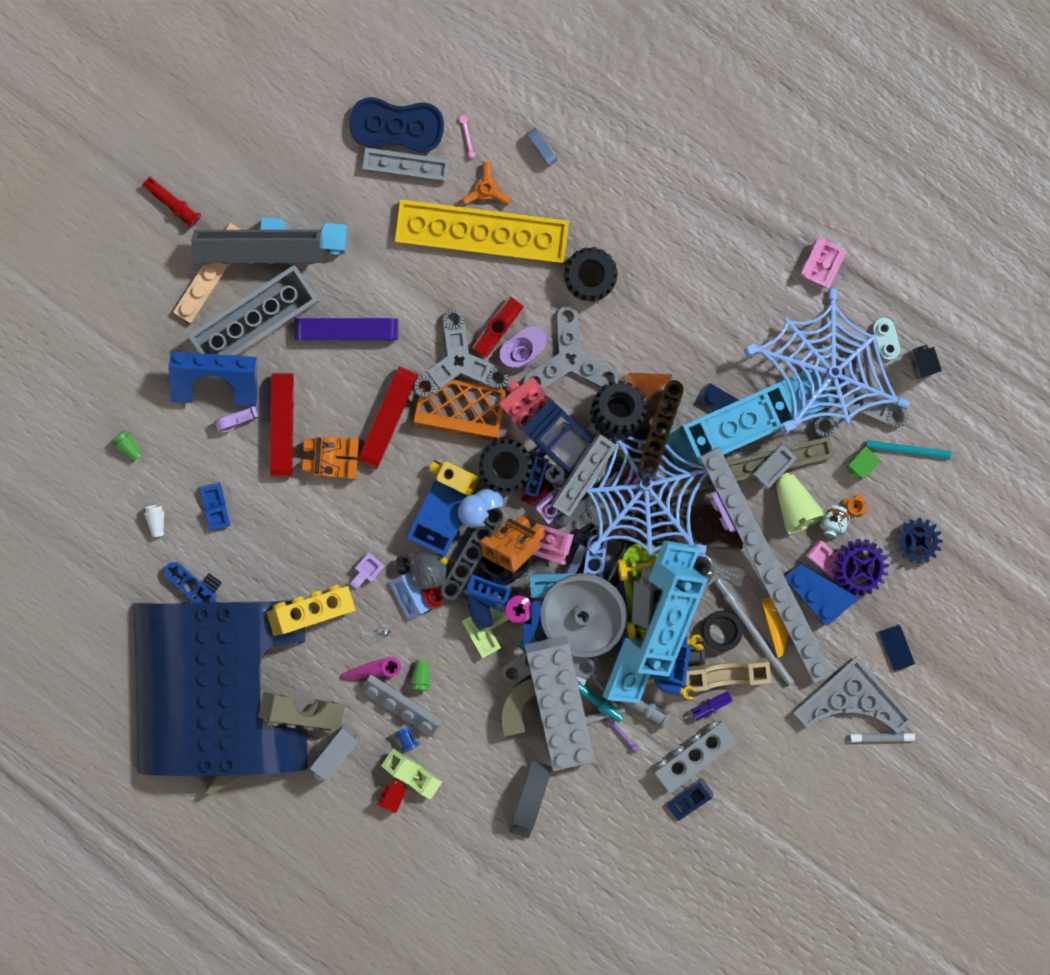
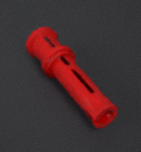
(178, 207)

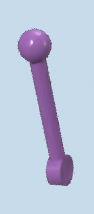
(610, 721)

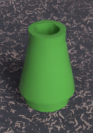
(127, 445)
(421, 676)

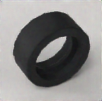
(722, 646)

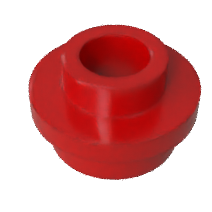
(432, 597)

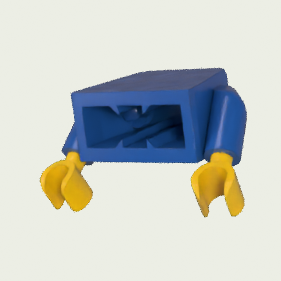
(673, 683)

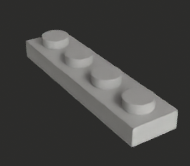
(406, 164)
(583, 475)
(401, 705)

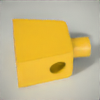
(461, 480)

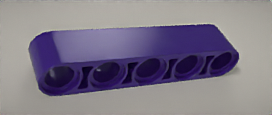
(345, 328)

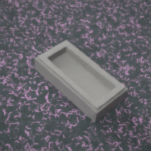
(774, 466)

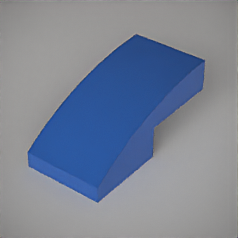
(215, 506)
(531, 626)

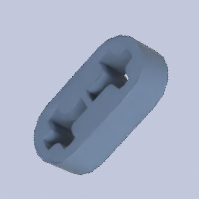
(542, 147)

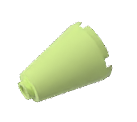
(796, 504)

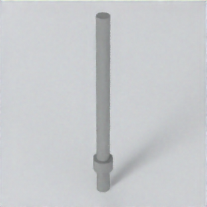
(730, 598)

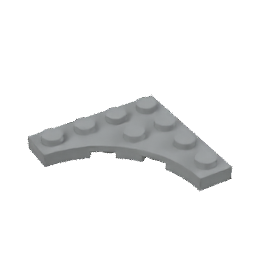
(854, 691)

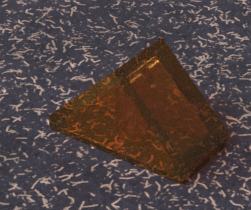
(649, 383)

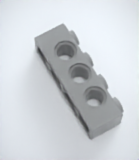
(673, 780)

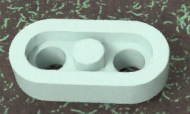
(886, 338)

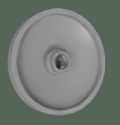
(586, 612)

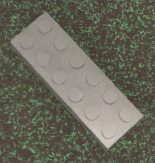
(256, 315)
(559, 703)

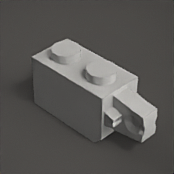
(645, 599)

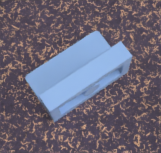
(409, 596)

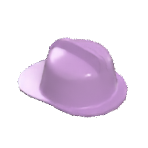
(523, 347)

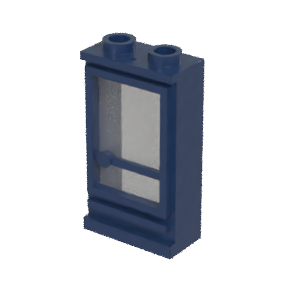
(557, 435)

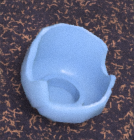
(491, 497)
(473, 511)

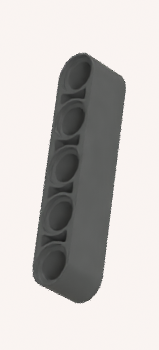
(469, 563)

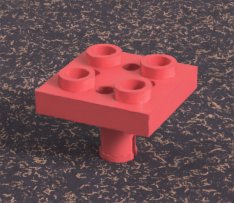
(523, 400)

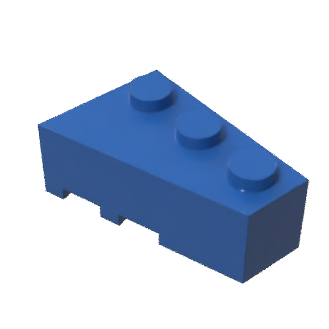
(819, 594)

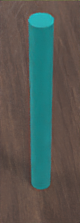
(915, 450)

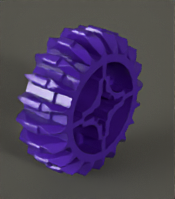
(873, 558)

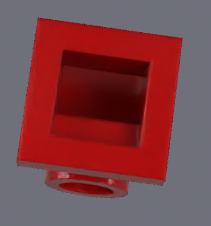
(392, 795)

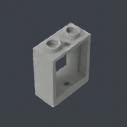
(334, 754)

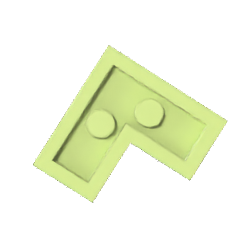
(485, 639)

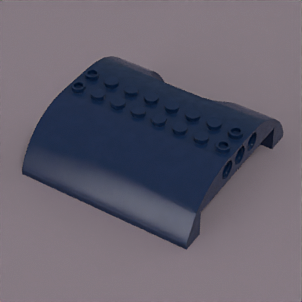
(204, 691)

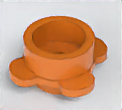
(859, 500)

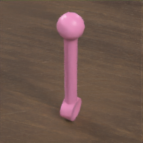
(463, 120)

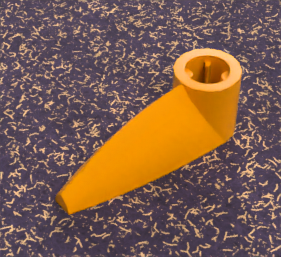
(776, 627)

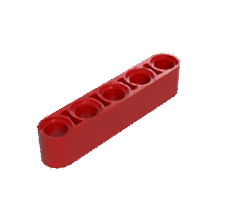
(388, 417)
(282, 425)

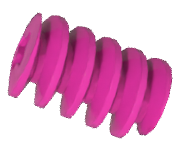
(522, 616)

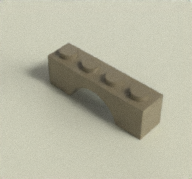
(280, 708)

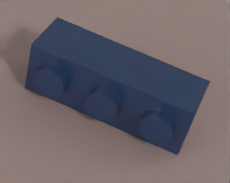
(536, 477)

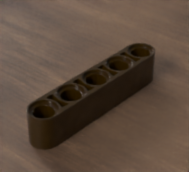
(663, 421)

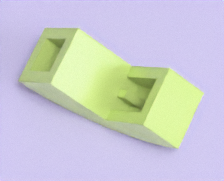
(411, 773)

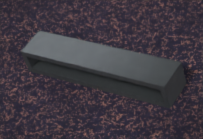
(257, 246)

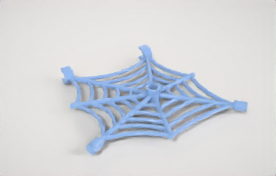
(791, 425)
(646, 490)

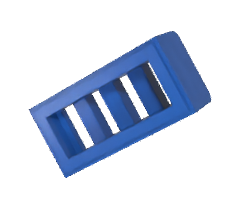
(497, 589)

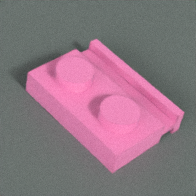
(554, 545)

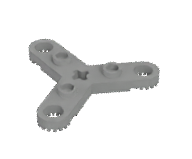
(570, 343)
(472, 368)
(881, 412)
(522, 665)

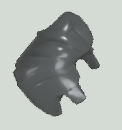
(427, 570)

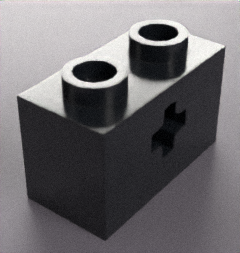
(924, 361)

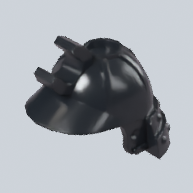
(499, 574)

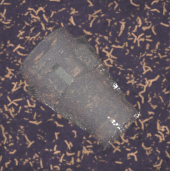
(731, 574)

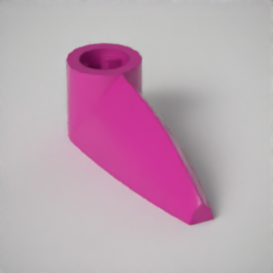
(376, 668)

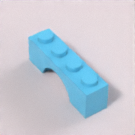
(333, 235)

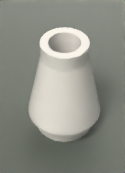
(155, 519)

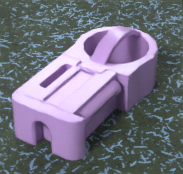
(235, 419)

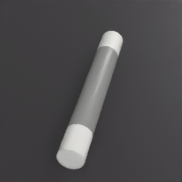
(886, 737)

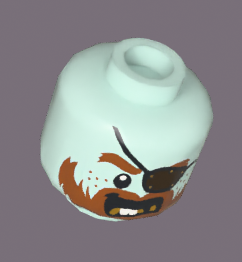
(835, 521)

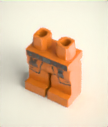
(326, 455)
(513, 543)

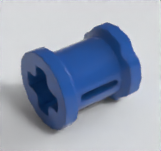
(406, 739)

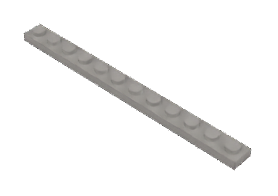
(766, 564)

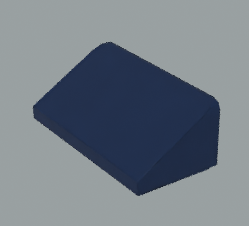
(479, 612)
(896, 647)

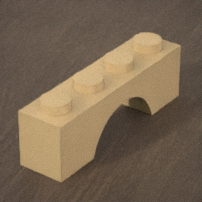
(736, 672)

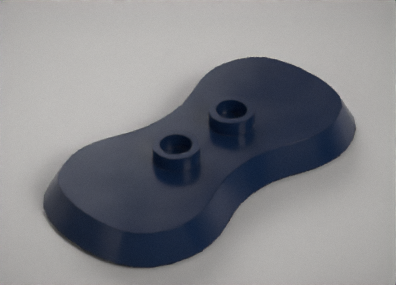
(380, 123)

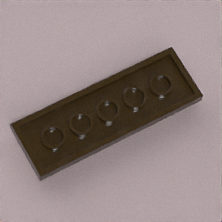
(704, 525)

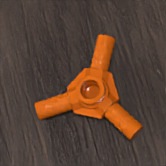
(486, 188)

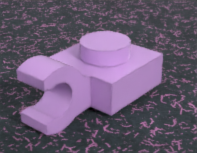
(368, 568)

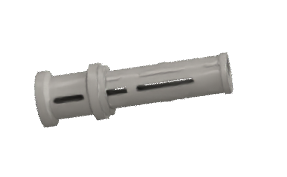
(651, 712)

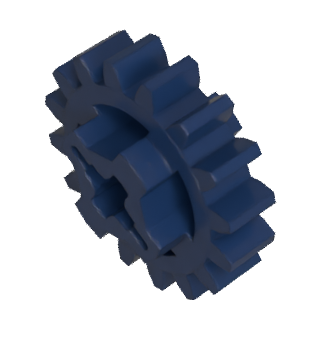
(926, 534)

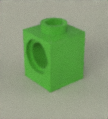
(863, 463)

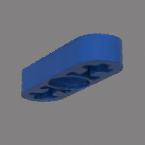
(182, 570)

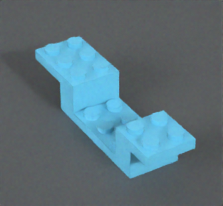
(743, 420)
(658, 651)

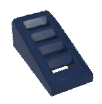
(701, 784)

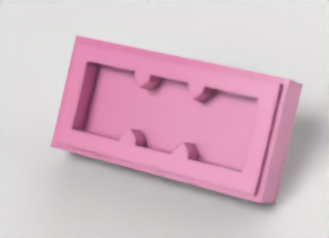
(822, 557)

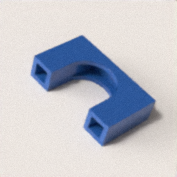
(237, 370)

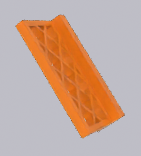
(459, 426)

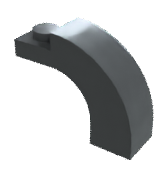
(530, 799)

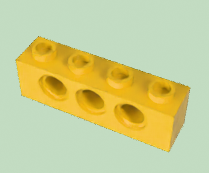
(340, 604)

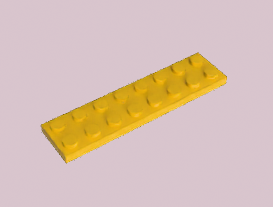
(481, 231)

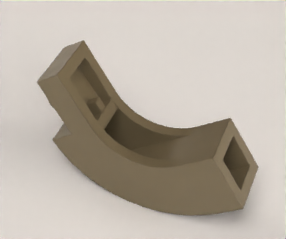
(512, 709)

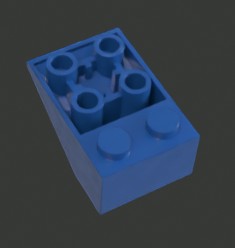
(438, 519)

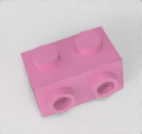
(823, 262)

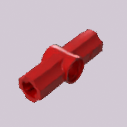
(506, 315)

